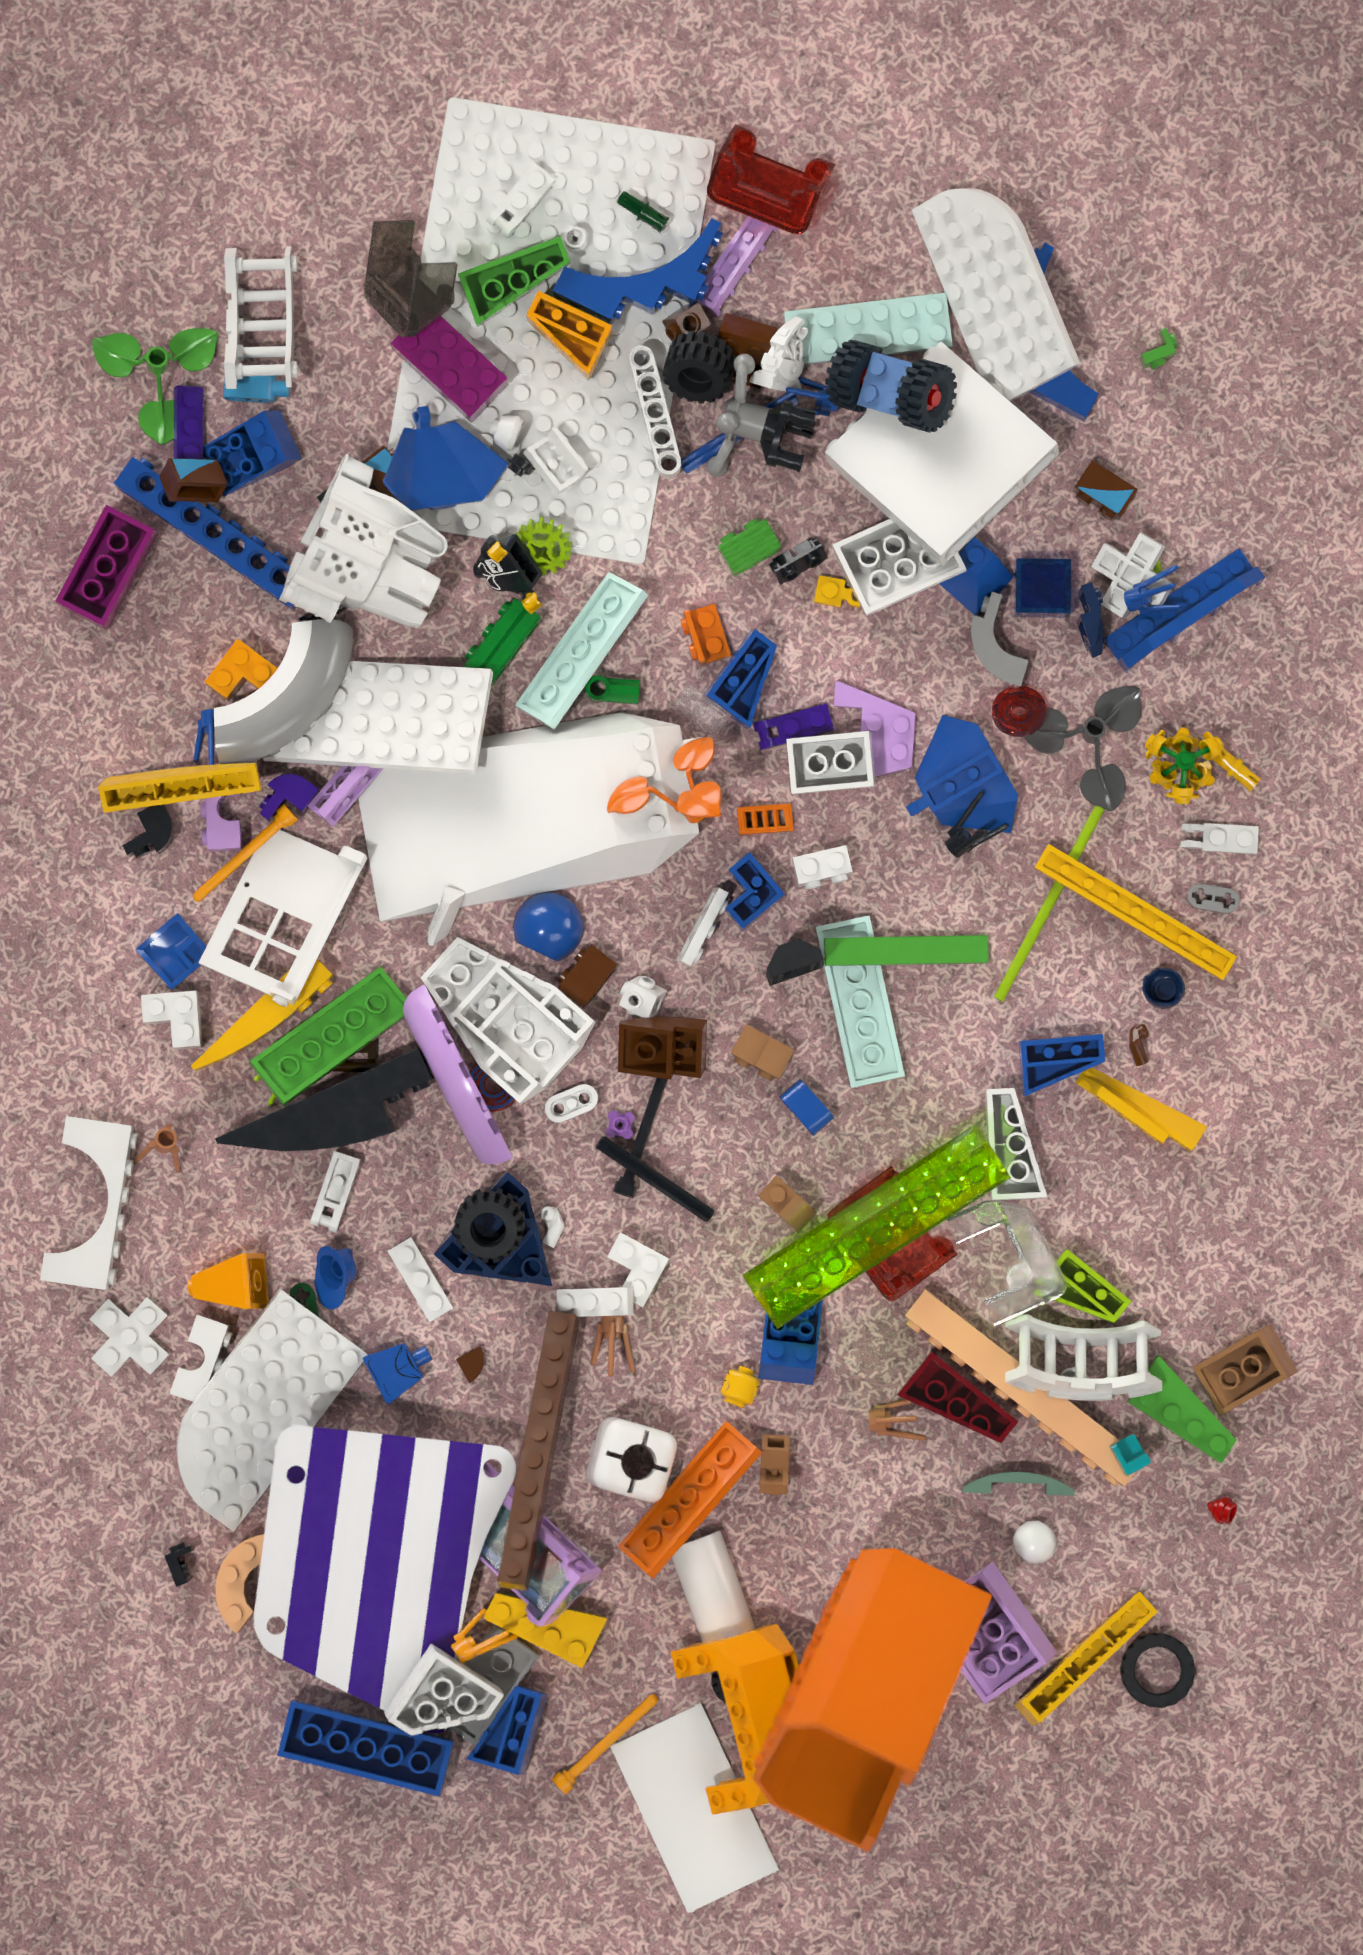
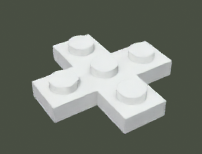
(1130, 570)
(129, 1336)

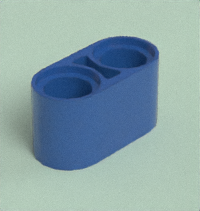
(806, 1107)

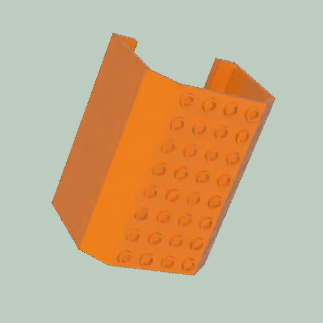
(868, 1693)

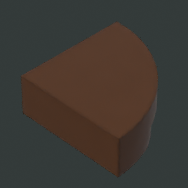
(472, 1363)

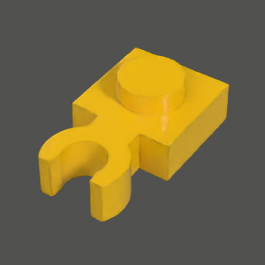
(832, 592)

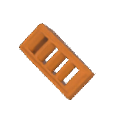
(755, 830)

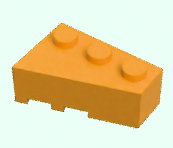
(570, 331)

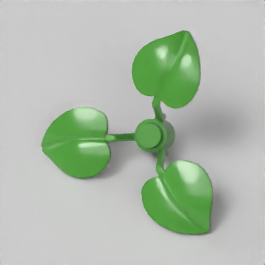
(120, 351)

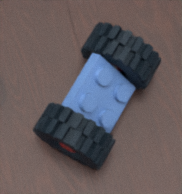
(913, 392)

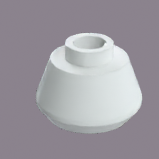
(507, 431)

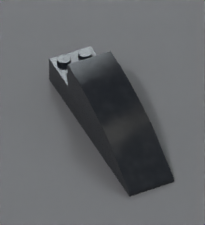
(340, 1114)

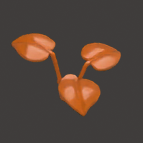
(695, 805)

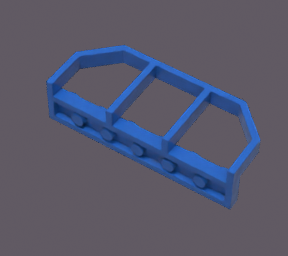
(1197, 599)

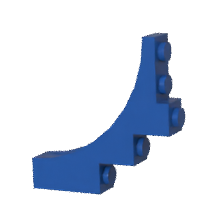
(680, 277)
(1065, 390)

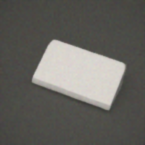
(445, 915)

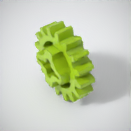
(542, 540)

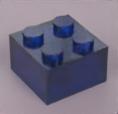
(1042, 588)

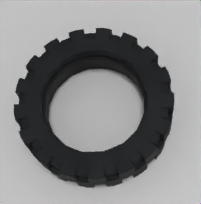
(1186, 1677)

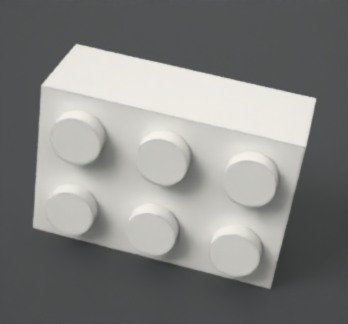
(831, 762)

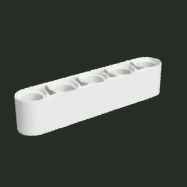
(652, 399)

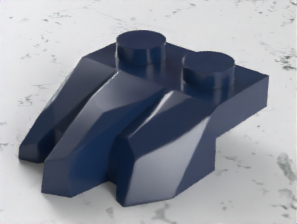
(1090, 622)

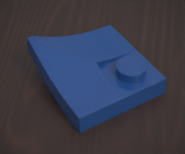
(173, 951)

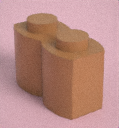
(762, 1052)

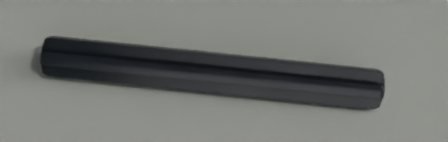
(654, 1178)

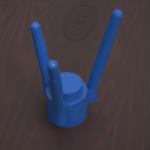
(821, 396)
(1140, 597)
(205, 726)

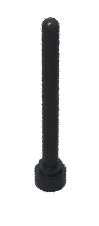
(626, 1184)

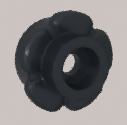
(519, 465)

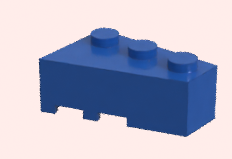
(512, 1732)

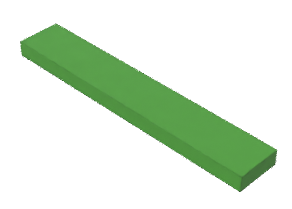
(906, 950)

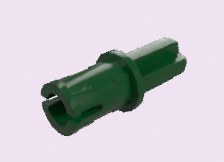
(643, 211)

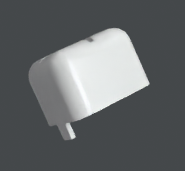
(617, 1436)

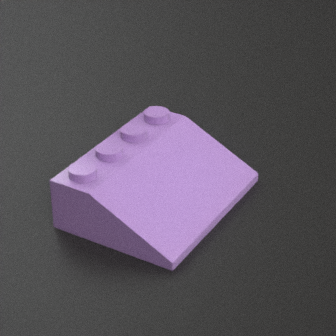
(1007, 1641)

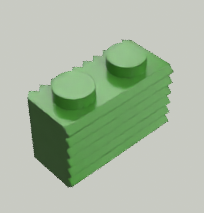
(749, 547)

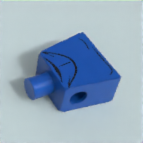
(396, 1369)

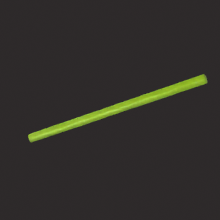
(1046, 908)

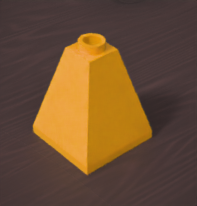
(233, 1282)

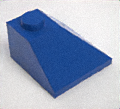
(983, 576)

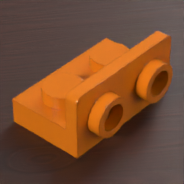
(706, 635)

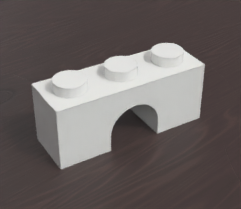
(211, 1338)

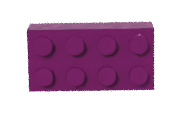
(452, 367)
(106, 567)

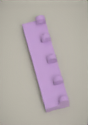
(735, 262)

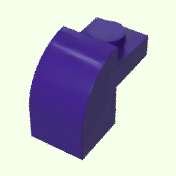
(288, 788)

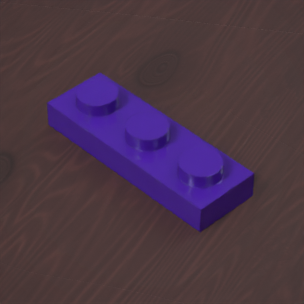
(188, 422)

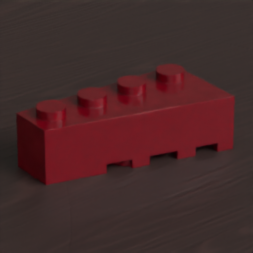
(953, 1397)

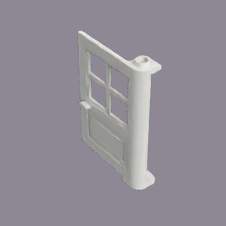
(295, 881)

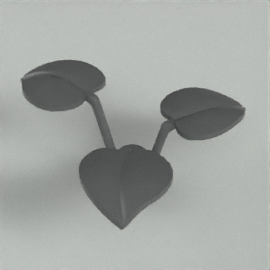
(1118, 709)

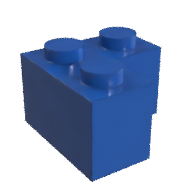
(759, 892)

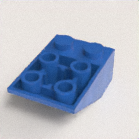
(253, 450)
(792, 1349)

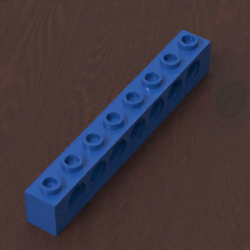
(130, 483)

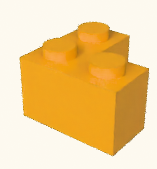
(238, 666)

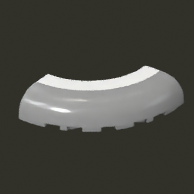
(290, 698)

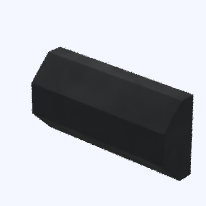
(793, 960)

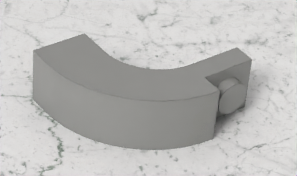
(992, 656)

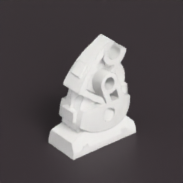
(784, 360)

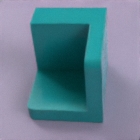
(1130, 1455)

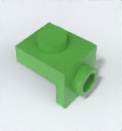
(1157, 357)

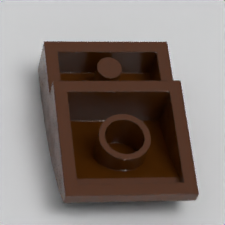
(662, 1047)

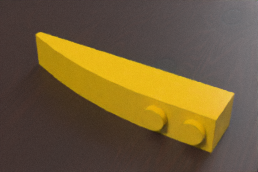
(177, 785)
(264, 1019)
(1085, 1659)

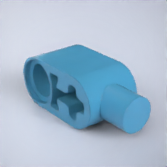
(257, 389)

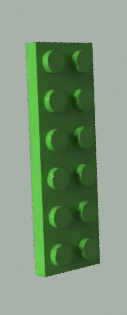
(330, 1036)

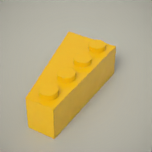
(568, 1637)

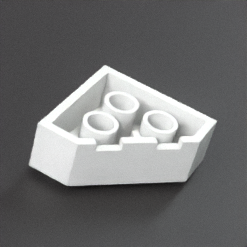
(441, 1695)

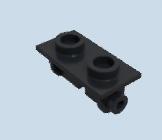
(809, 555)

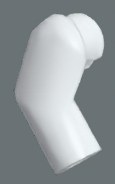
(554, 1224)

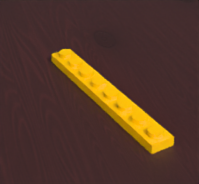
(1135, 912)

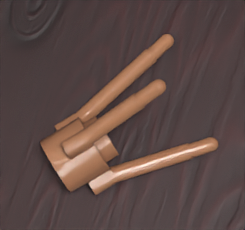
(164, 1142)
(612, 1328)
(881, 1420)

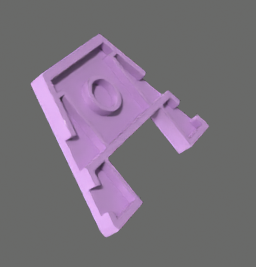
(889, 727)

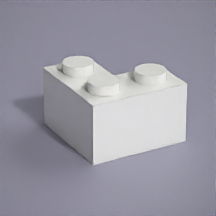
(180, 1010)
(644, 1264)

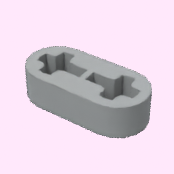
(1213, 891)

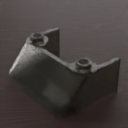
(400, 286)

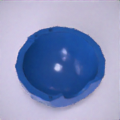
(549, 925)

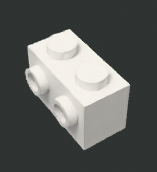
(822, 866)

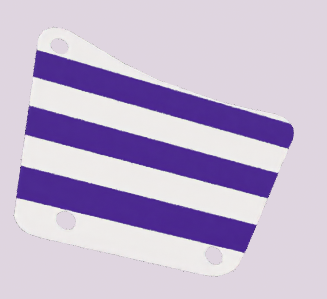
(372, 1552)

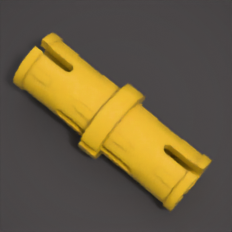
(1236, 769)

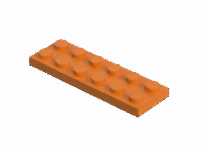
(689, 1499)

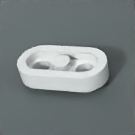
(571, 1103)

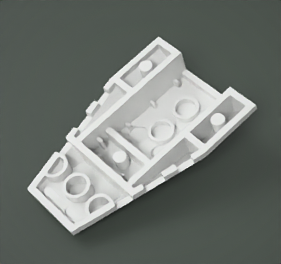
(507, 1018)

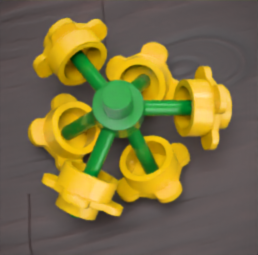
(1183, 746)

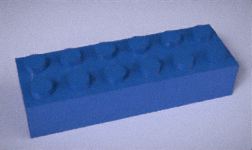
(365, 1747)

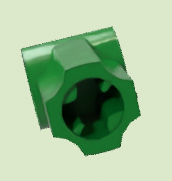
(616, 691)

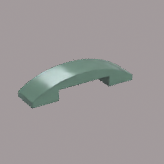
(983, 1484)

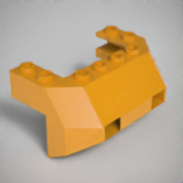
(754, 1679)

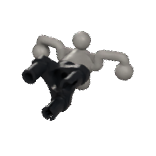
(759, 425)

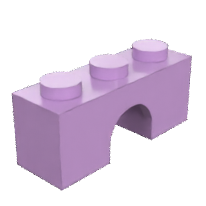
(220, 833)

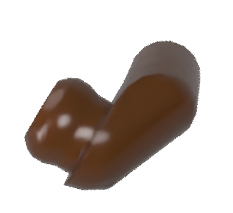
(1136, 1046)

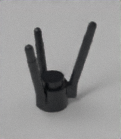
(963, 841)

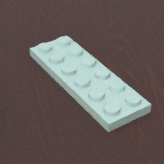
(890, 324)
(581, 650)
(862, 1011)

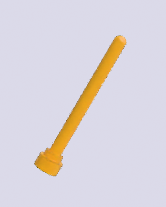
(283, 818)
(567, 1778)

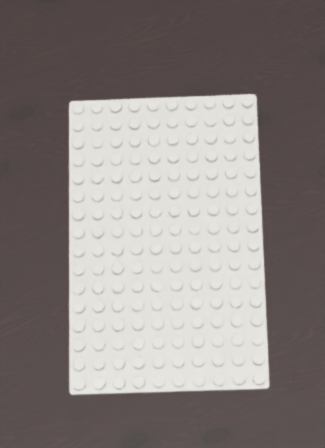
(593, 162)

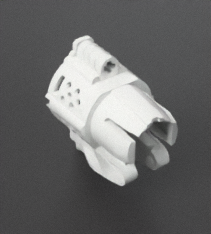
(366, 554)

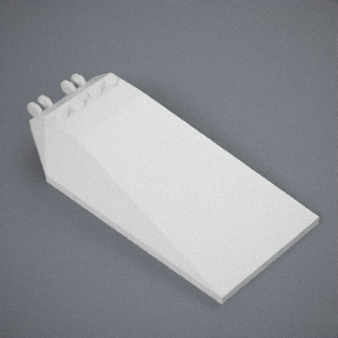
(526, 817)

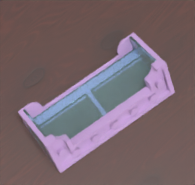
(558, 1569)

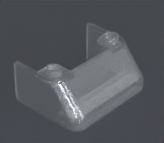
(1029, 1282)

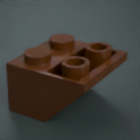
(746, 338)

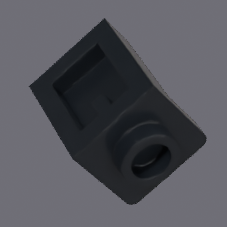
(178, 1569)

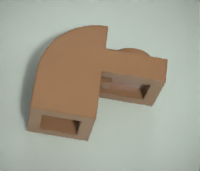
(787, 1204)
(774, 1464)

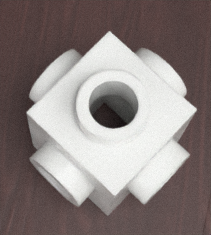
(642, 997)

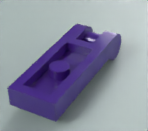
(798, 724)

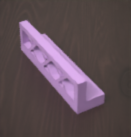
(345, 795)

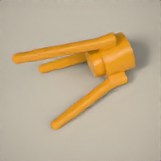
(466, 1647)

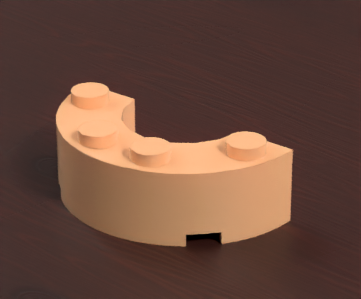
(232, 1582)

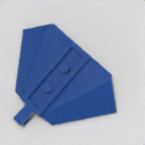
(440, 466)
(956, 770)

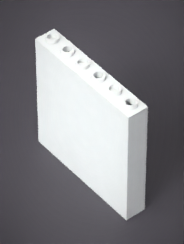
(948, 480)

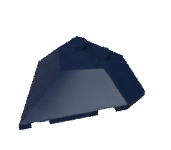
(523, 1265)

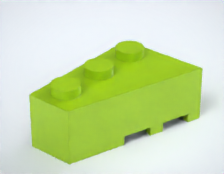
(1089, 1291)

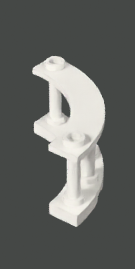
(236, 326)
(1081, 1387)

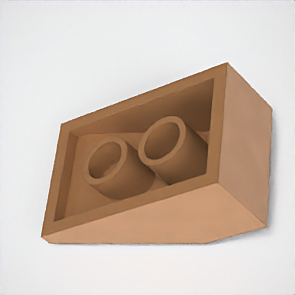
(1245, 1369)

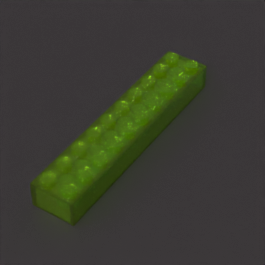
(876, 1226)

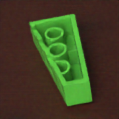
(507, 279)
(1184, 1413)

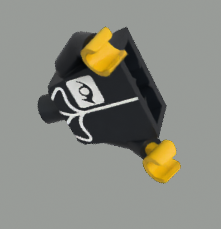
(509, 568)

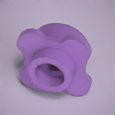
(613, 1129)

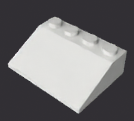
(889, 566)

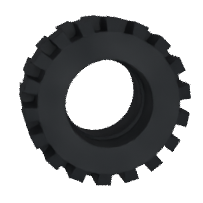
(698, 367)
(484, 1246)

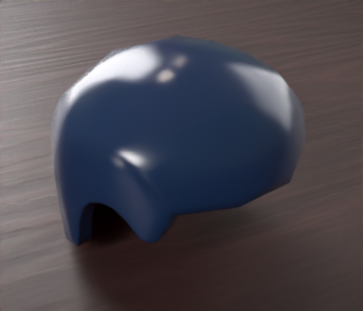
(1163, 988)

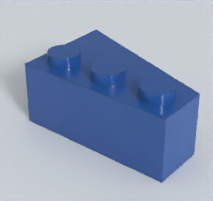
(743, 677)
(1055, 1059)

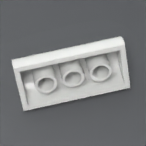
(712, 1588)

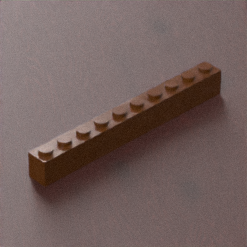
(538, 1451)

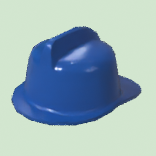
(333, 1274)

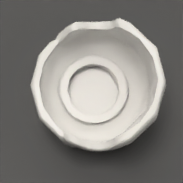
(1034, 1542)

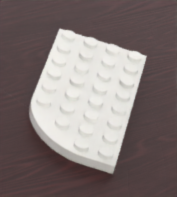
(996, 290)
(399, 719)
(273, 1379)

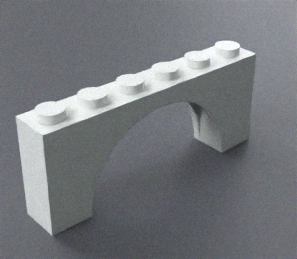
(92, 1262)

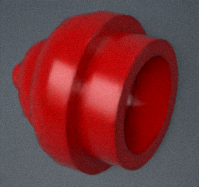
(1222, 1510)

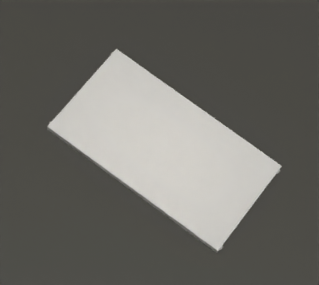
(668, 1779)

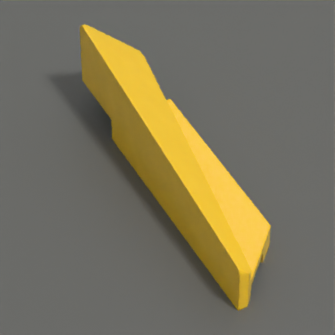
(1142, 1111)

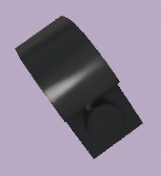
(159, 832)

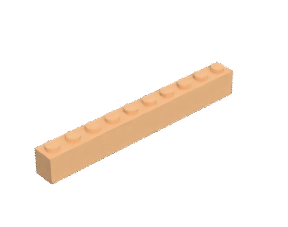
(991, 1363)

